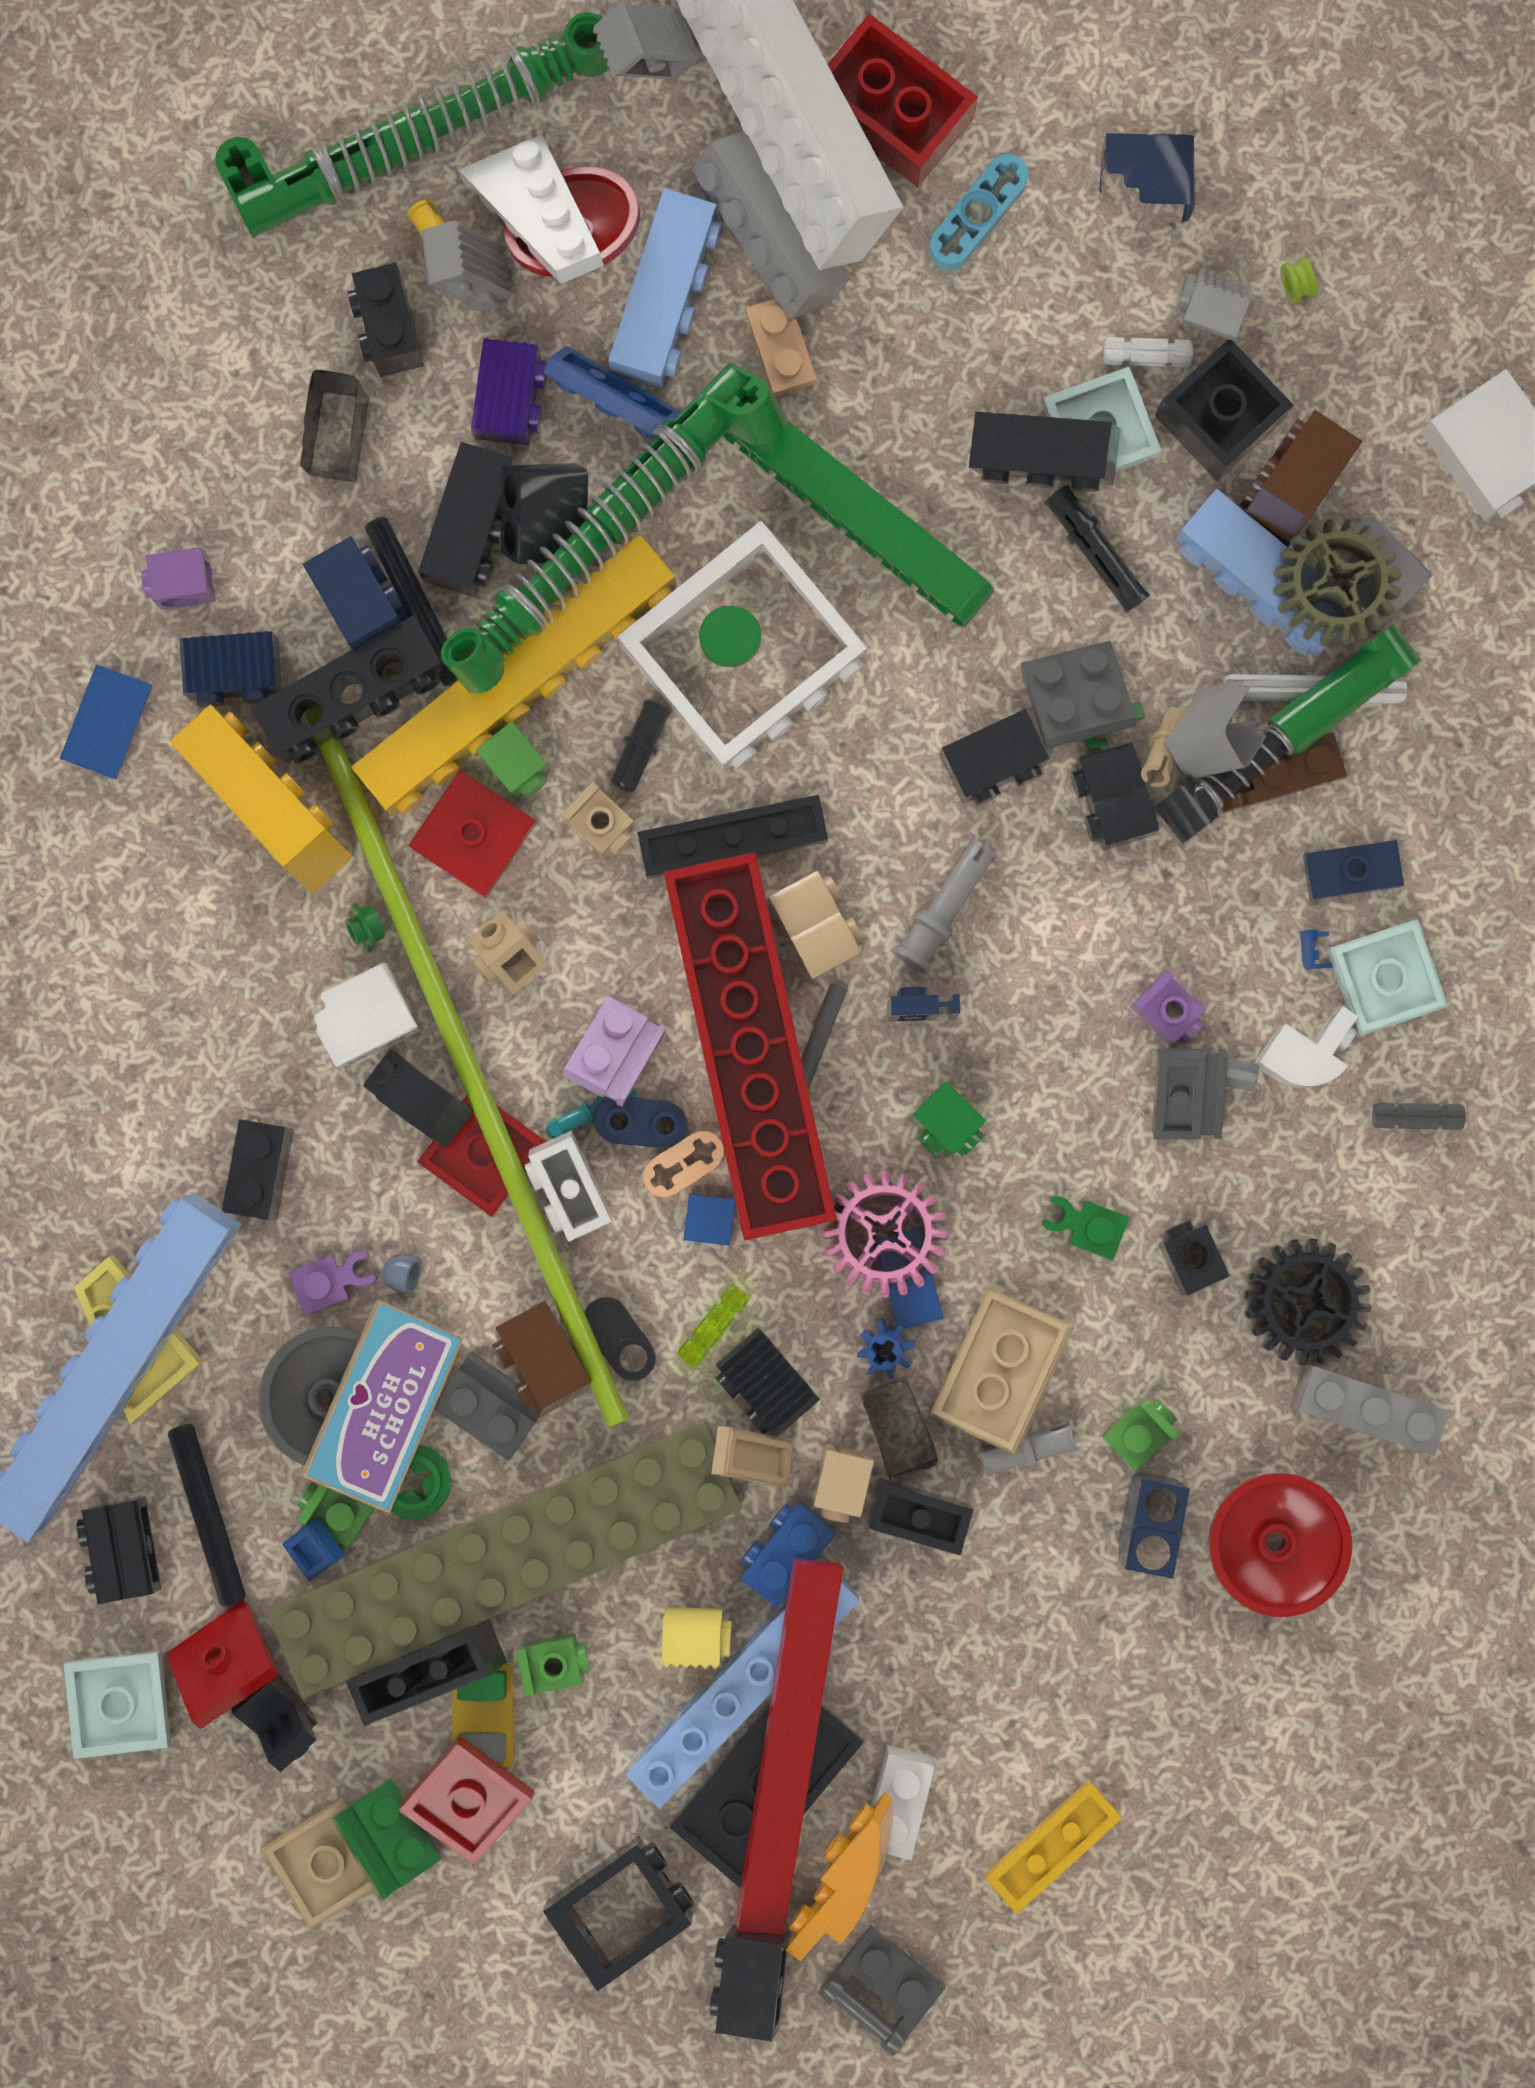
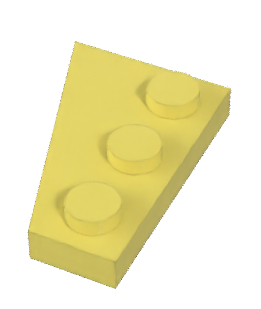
(172, 1363)

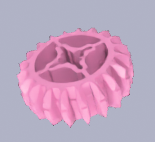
(908, 1202)

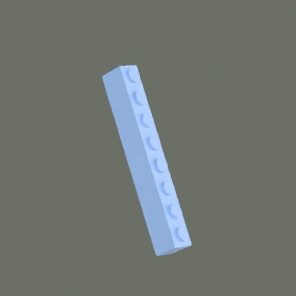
(112, 1363)

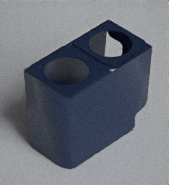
(1155, 165)
(1135, 1513)

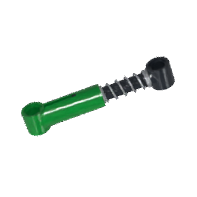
(1295, 728)

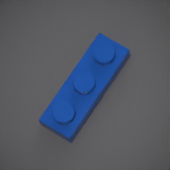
(608, 391)

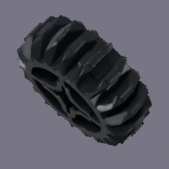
(1298, 1321)

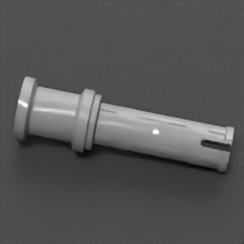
(932, 925)

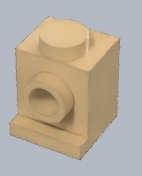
(585, 808)

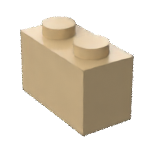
(842, 1482)

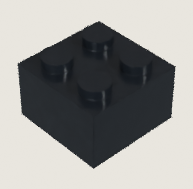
(1223, 409)

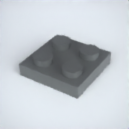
(1078, 694)

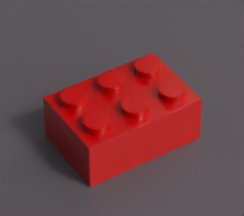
(901, 99)

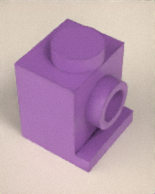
(1151, 1009)

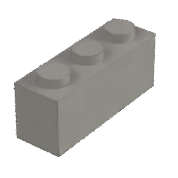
(1369, 1409)

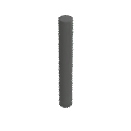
(822, 1031)

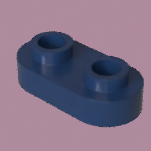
(640, 1122)

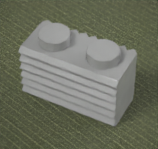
(646, 41)
(465, 265)
(1215, 303)

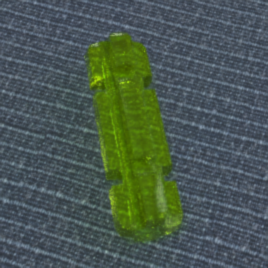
(713, 1325)

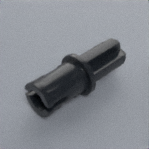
(639, 746)

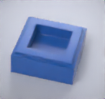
(709, 1219)
(313, 1549)

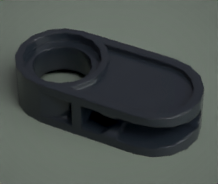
(614, 1331)

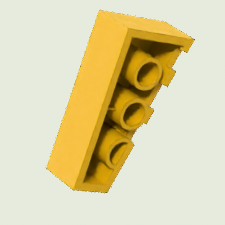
(260, 798)

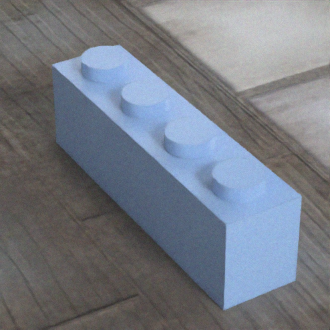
(664, 288)
(1244, 563)

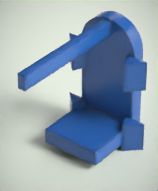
(1308, 950)

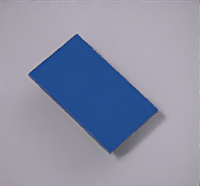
(106, 721)

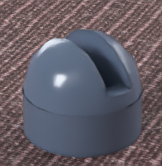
(402, 1273)

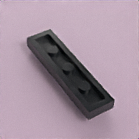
(732, 834)

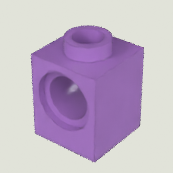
(178, 578)

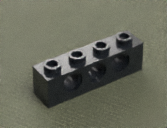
(323, 688)

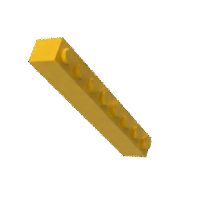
(461, 722)

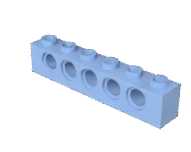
(716, 1710)

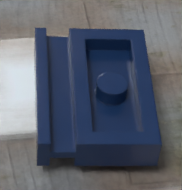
(916, 1005)

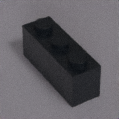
(1044, 450)
(466, 522)
(427, 1673)

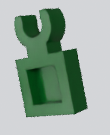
(1093, 1227)

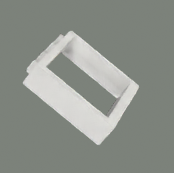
(694, 592)

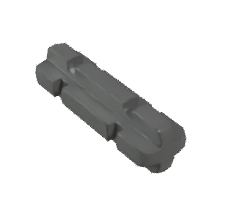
(1419, 1116)

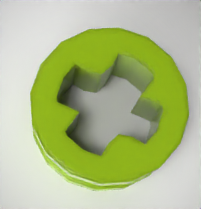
(1299, 280)

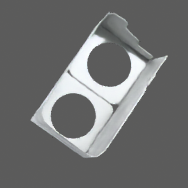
(363, 1016)

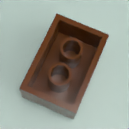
(1299, 475)

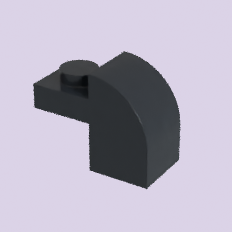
(417, 1098)
(279, 1721)

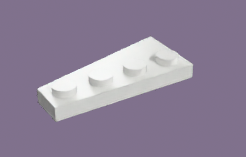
(536, 206)

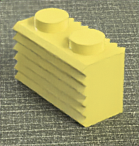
(695, 1637)

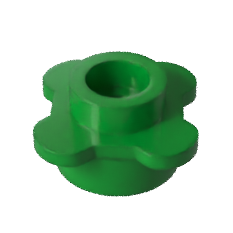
(364, 926)

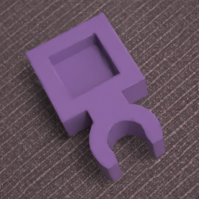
(325, 1283)

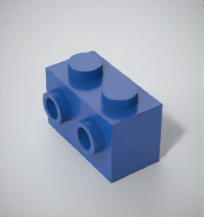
(796, 1535)

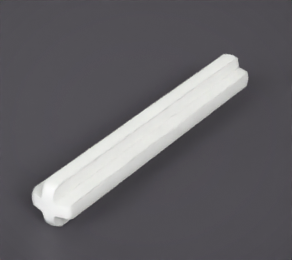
(1288, 687)

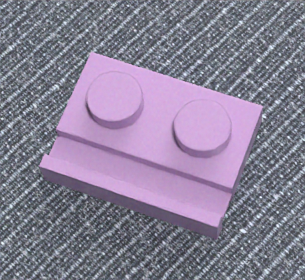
(614, 1051)

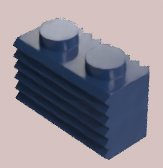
(230, 667)

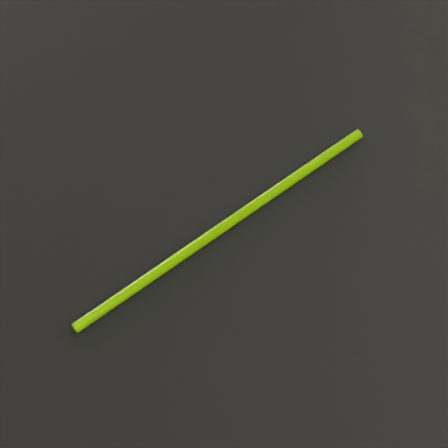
(472, 1078)

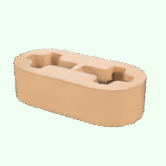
(677, 1154)

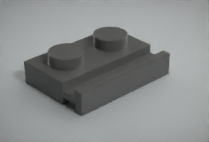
(1189, 1093)
(487, 1406)

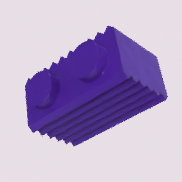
(507, 392)

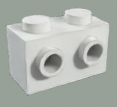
(569, 1185)

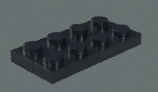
(721, 1810)

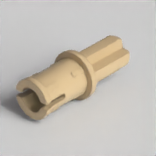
(1159, 756)

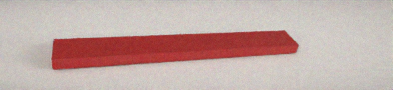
(788, 1746)

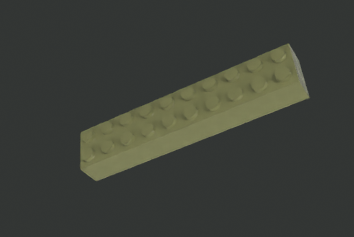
(502, 1559)

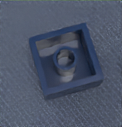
(352, 591)

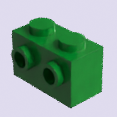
(947, 1123)

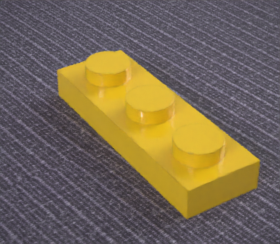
(1052, 1846)

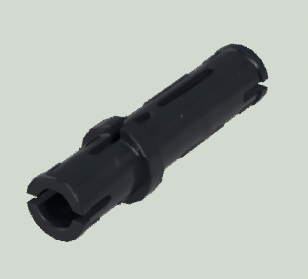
(1085, 533)

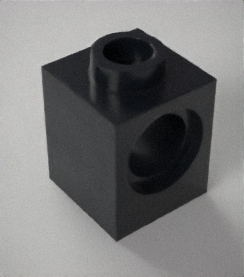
(1207, 1272)

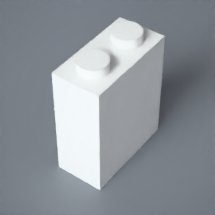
(1488, 445)

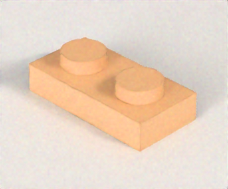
(780, 348)

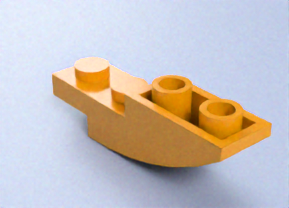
(847, 1879)

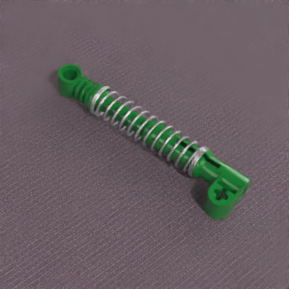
(405, 135)
(729, 402)

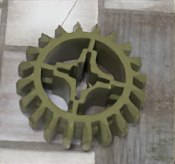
(1343, 599)

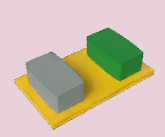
(485, 1714)

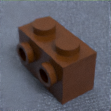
(541, 1360)

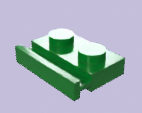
(384, 1840)

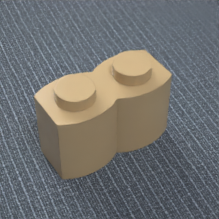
(816, 925)

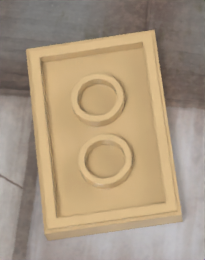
(1002, 1371)

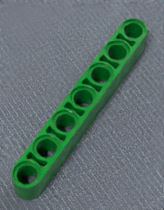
(872, 522)

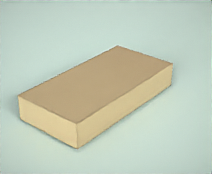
(752, 1457)

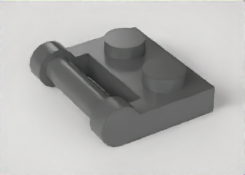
(893, 1978)

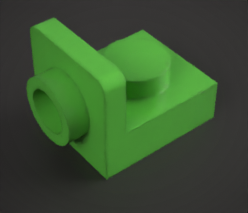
(1142, 1432)
(337, 1512)

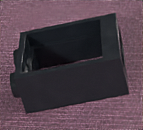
(579, 1938)

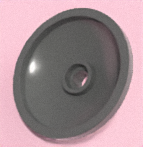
(293, 1379)

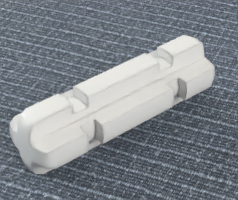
(1148, 352)

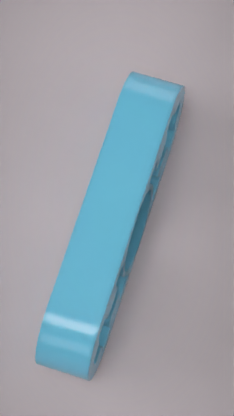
(1008, 194)

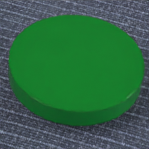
(730, 636)

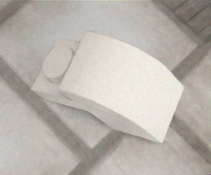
(1308, 1063)

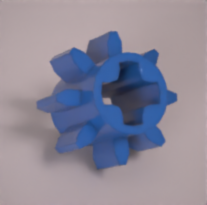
(898, 1356)

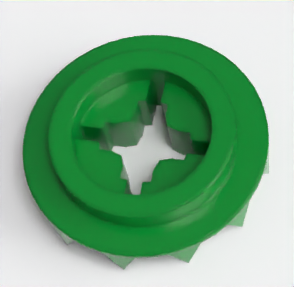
(436, 1487)

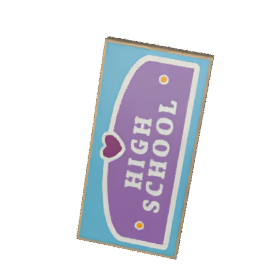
(382, 1407)

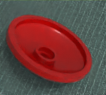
(607, 208)
(1312, 1553)

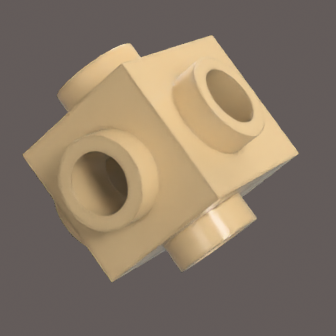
(507, 952)

